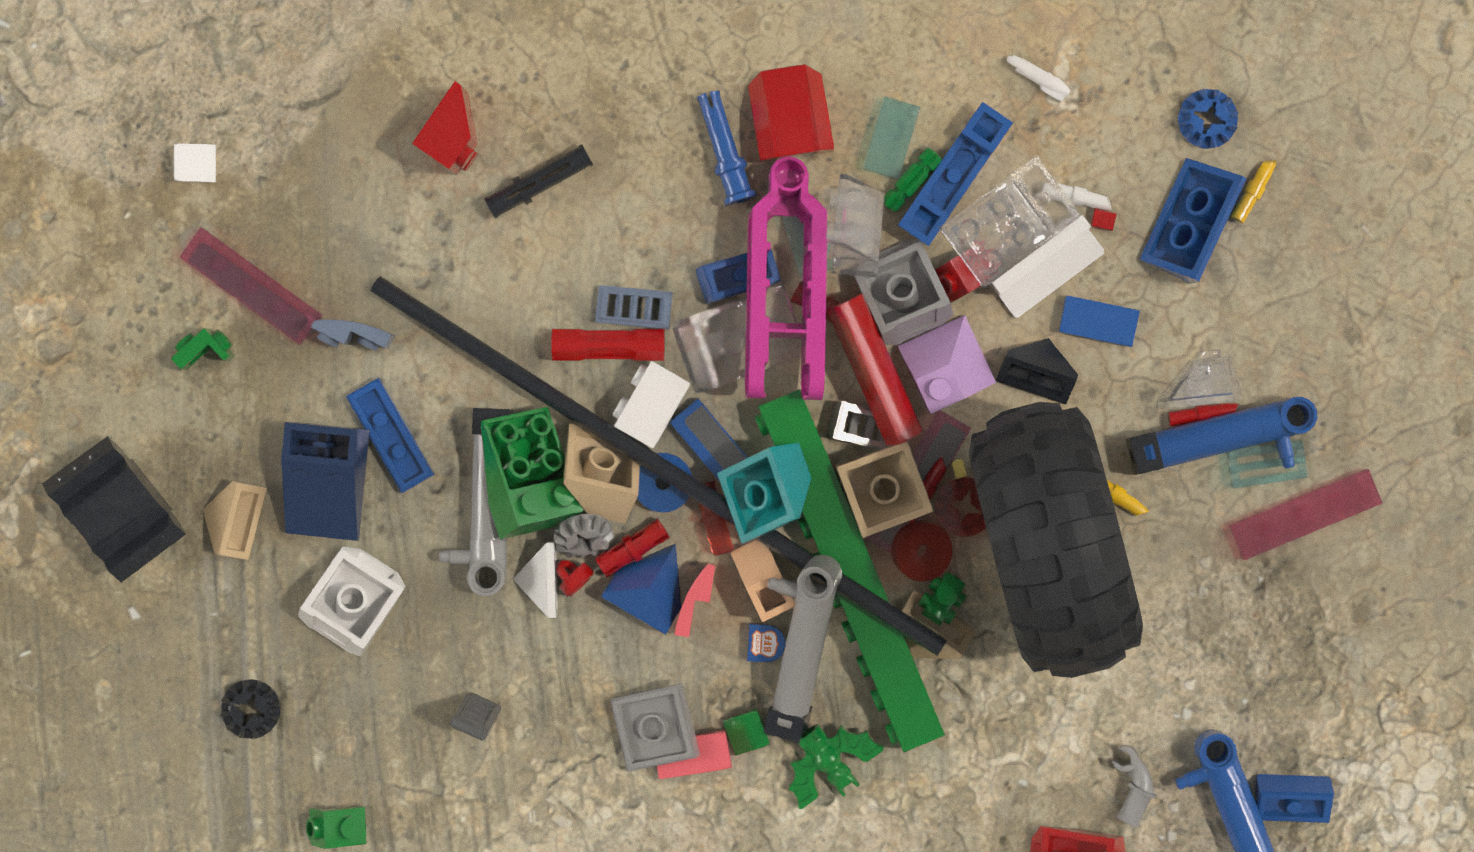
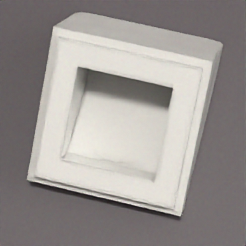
(194, 163)

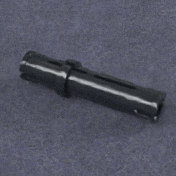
(498, 201)

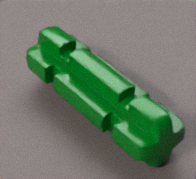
(911, 179)

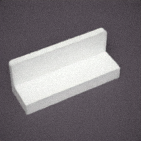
(1048, 267)

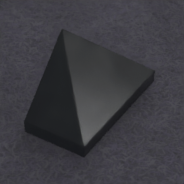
(1039, 370)

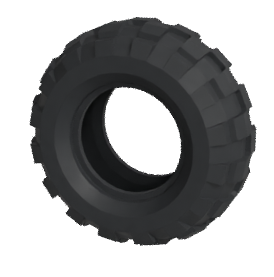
(1056, 539)

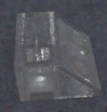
(854, 227)

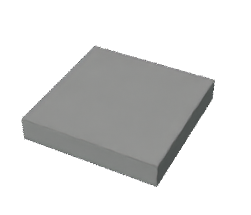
(655, 727)

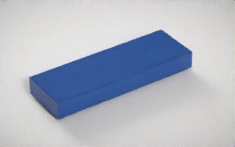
(390, 435)

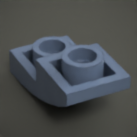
(343, 331)

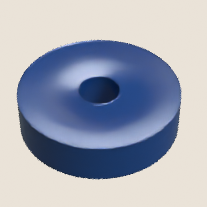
(658, 499)

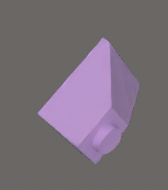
(946, 365)

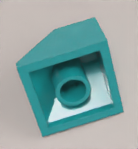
(766, 490)

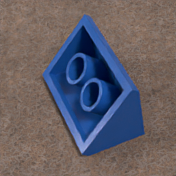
(1192, 220)

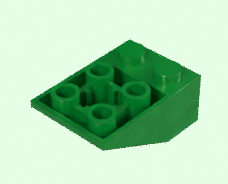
(525, 473)

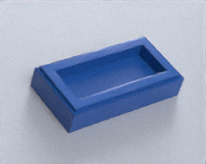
(1098, 321)

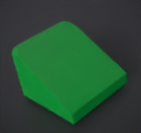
(746, 732)

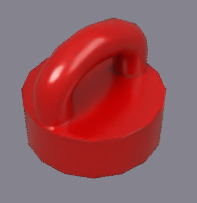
(576, 580)

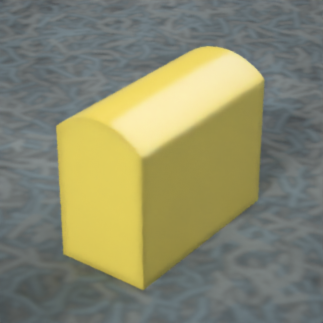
(958, 468)

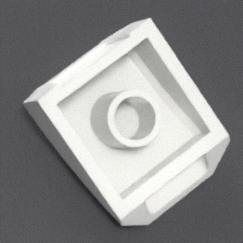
(352, 599)

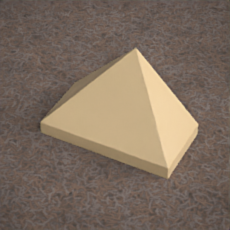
(234, 519)
(956, 633)

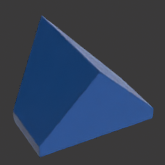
(648, 589)

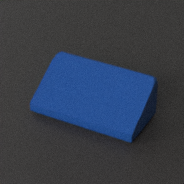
(1294, 798)

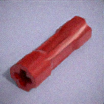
(608, 344)

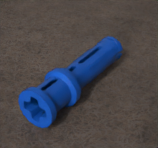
(730, 166)

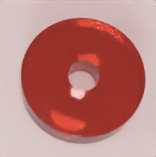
(937, 553)

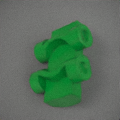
(945, 595)

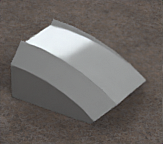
(905, 294)

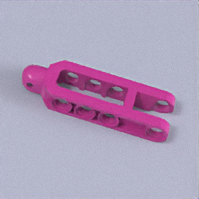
(790, 198)

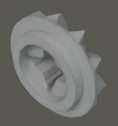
(590, 526)

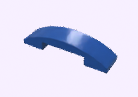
(955, 174)

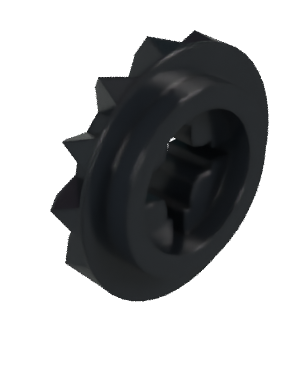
(265, 701)

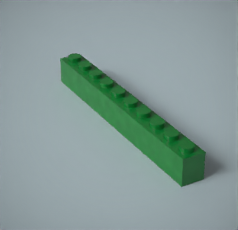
(837, 535)

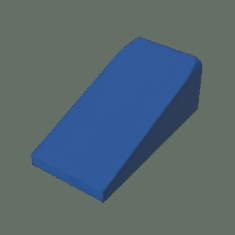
(729, 277)

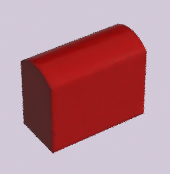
(1103, 219)

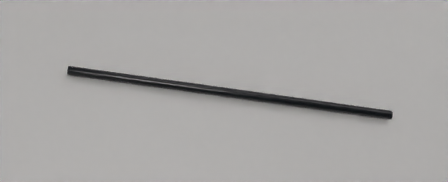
(644, 456)

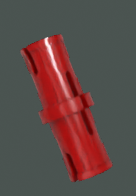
(632, 547)

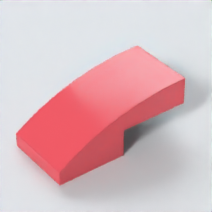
(700, 591)

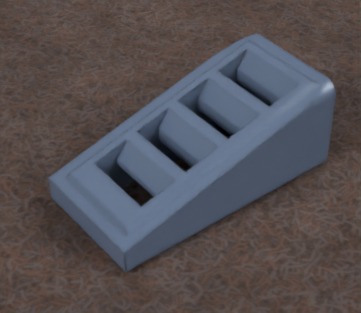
(664, 310)

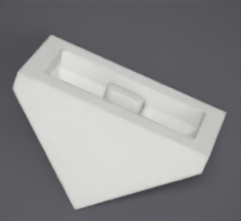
(539, 579)

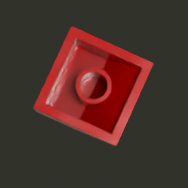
(450, 132)

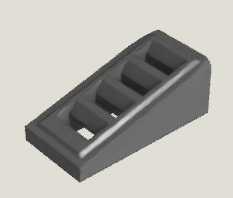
(476, 716)

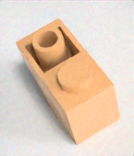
(756, 567)

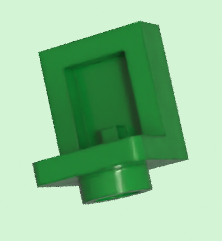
(193, 347)
(336, 827)

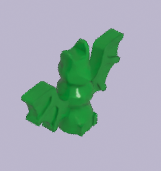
(824, 755)

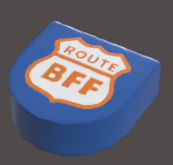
(764, 643)

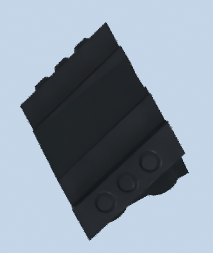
(114, 508)

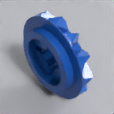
(1192, 126)

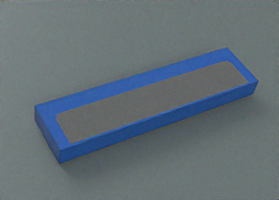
(707, 438)

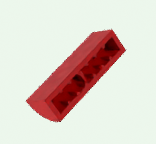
(874, 370)

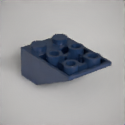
(323, 479)

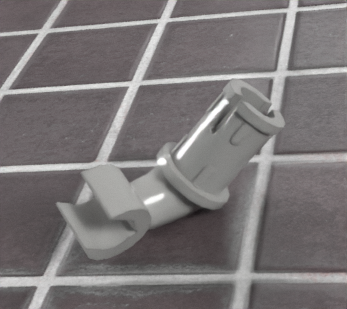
(1141, 787)

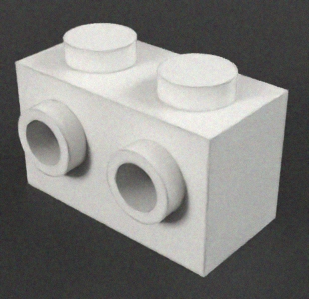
(651, 404)

